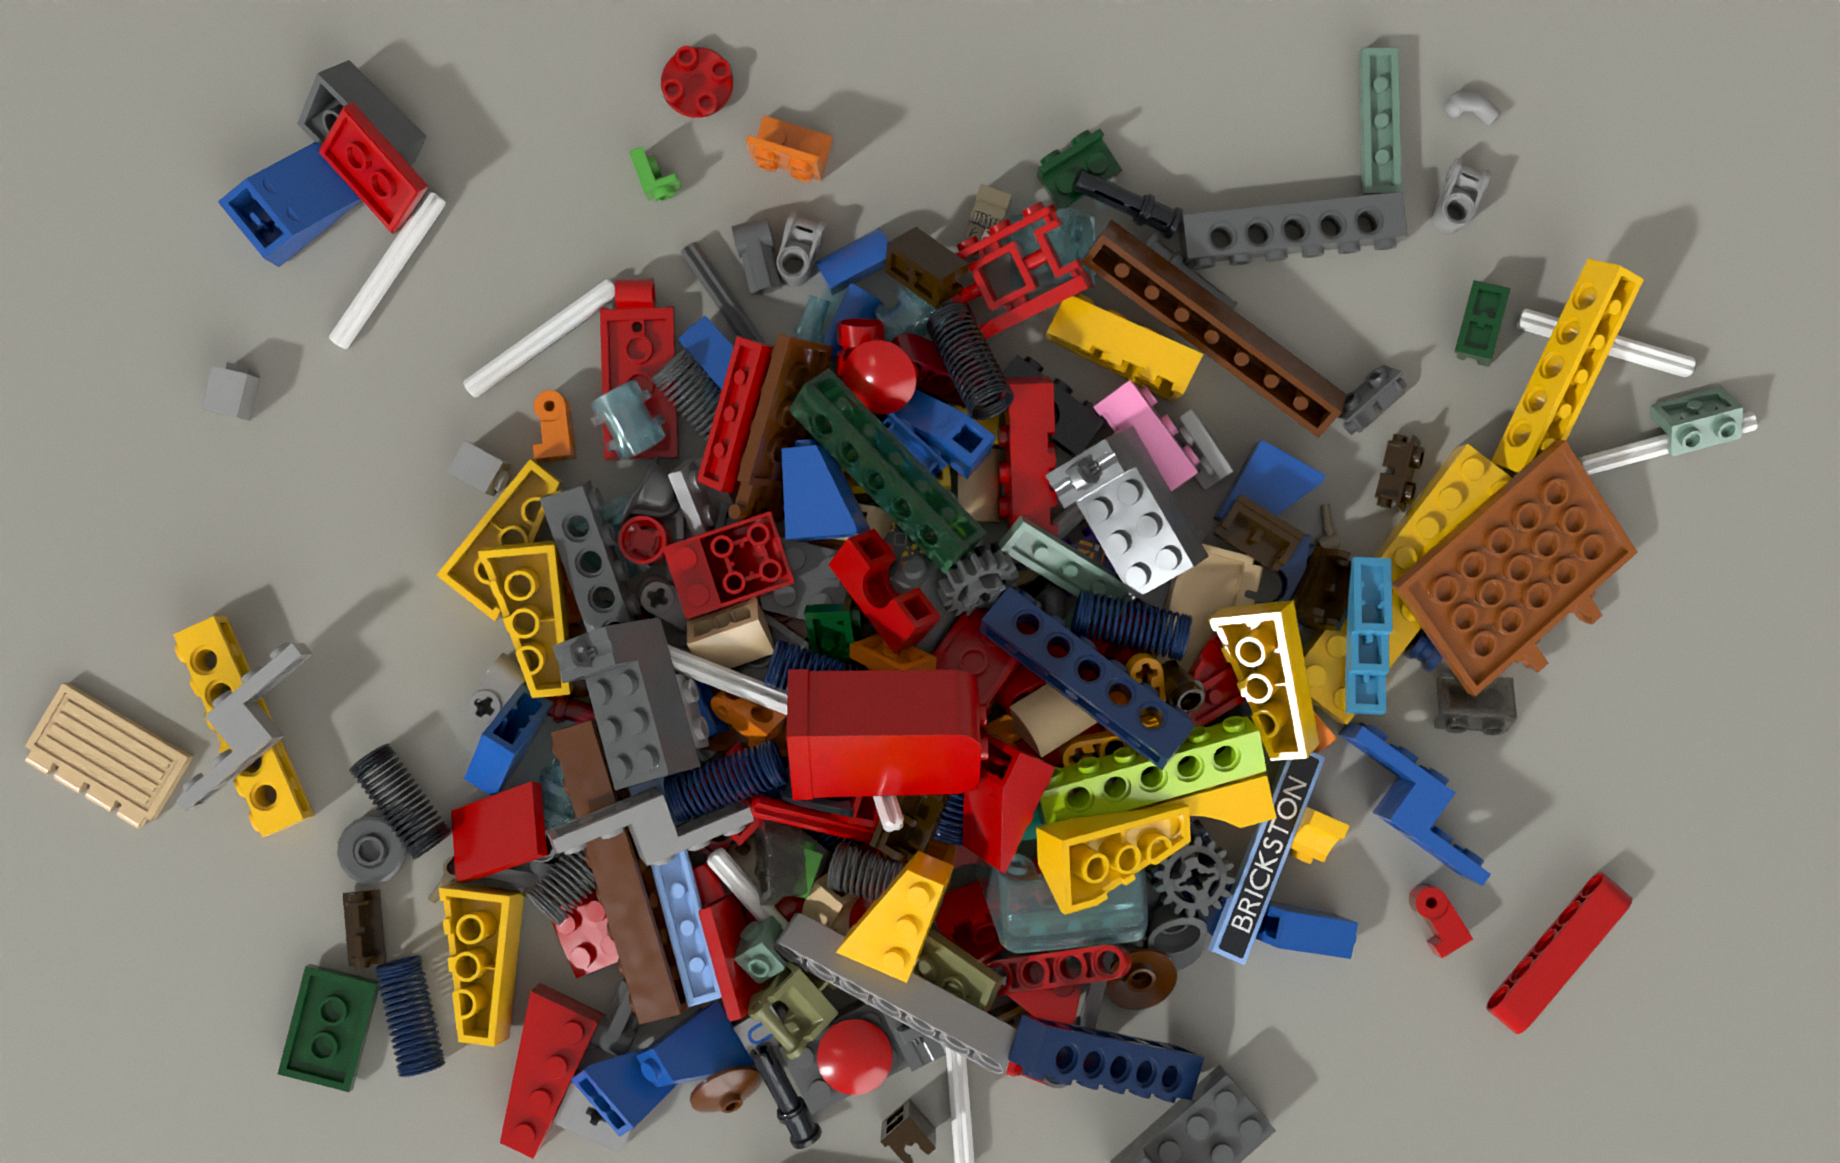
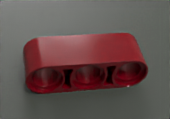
(932, 373)

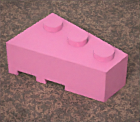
(1134, 407)

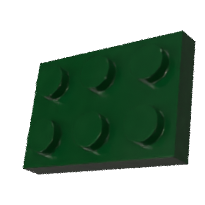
(329, 1028)

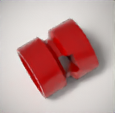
(853, 333)
(643, 540)

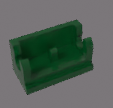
(1482, 322)

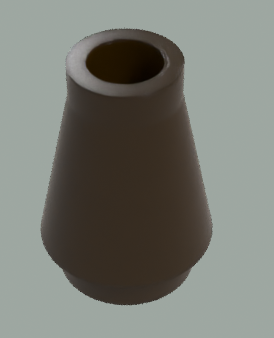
(1182, 687)

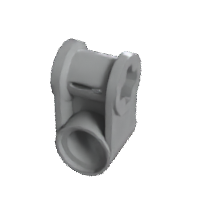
(1462, 191)
(800, 242)
(668, 606)
(498, 685)

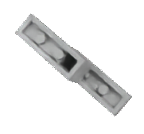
(243, 724)
(650, 827)

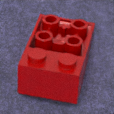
(728, 565)
(1003, 801)

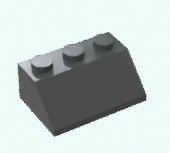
(347, 84)

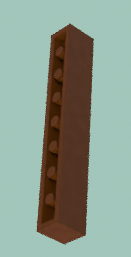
(1215, 328)
(622, 880)

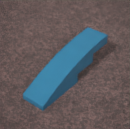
(1368, 635)

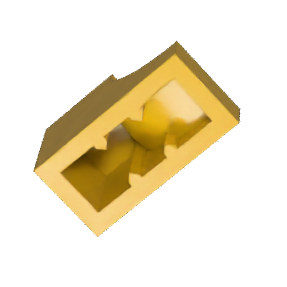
(1316, 836)

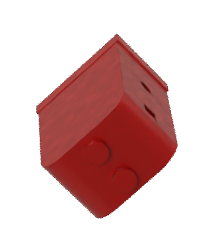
(884, 733)

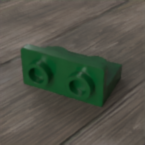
(1061, 169)
(834, 628)

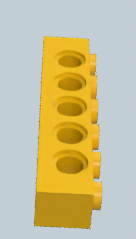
(1569, 363)
(276, 769)

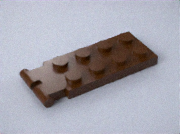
(774, 427)

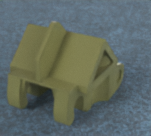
(807, 1012)

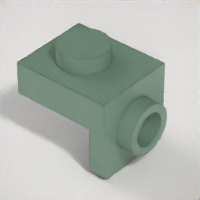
(756, 950)

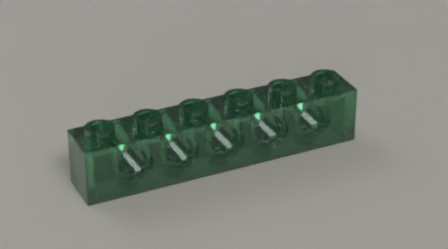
(886, 470)

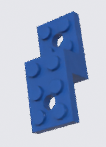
(1415, 801)

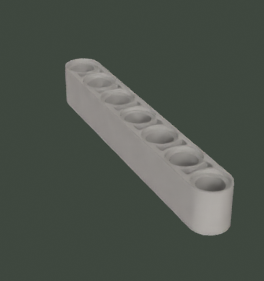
(914, 1003)

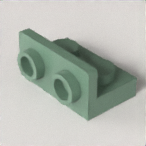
(1699, 420)

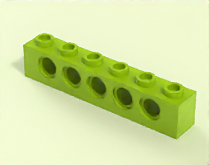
(1131, 790)

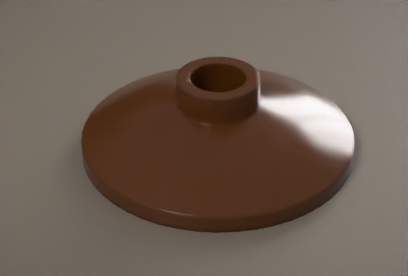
(1146, 983)
(725, 1089)

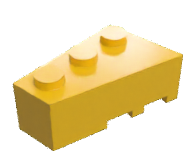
(899, 921)

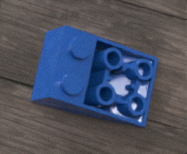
(289, 203)

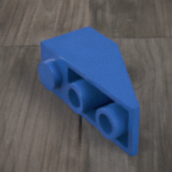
(953, 432)

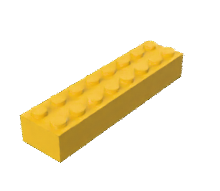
(1448, 499)

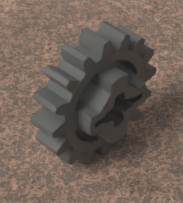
(977, 582)
(1208, 872)

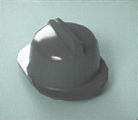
(653, 496)
(1177, 935)

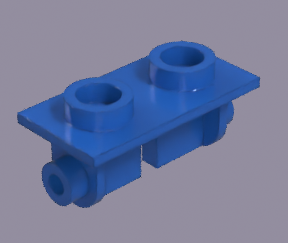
(924, 452)

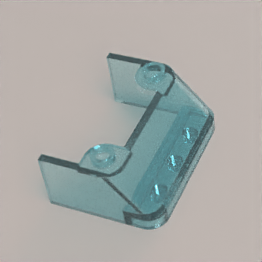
(1032, 922)

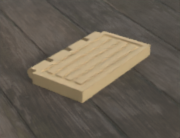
(1204, 590)
(108, 753)

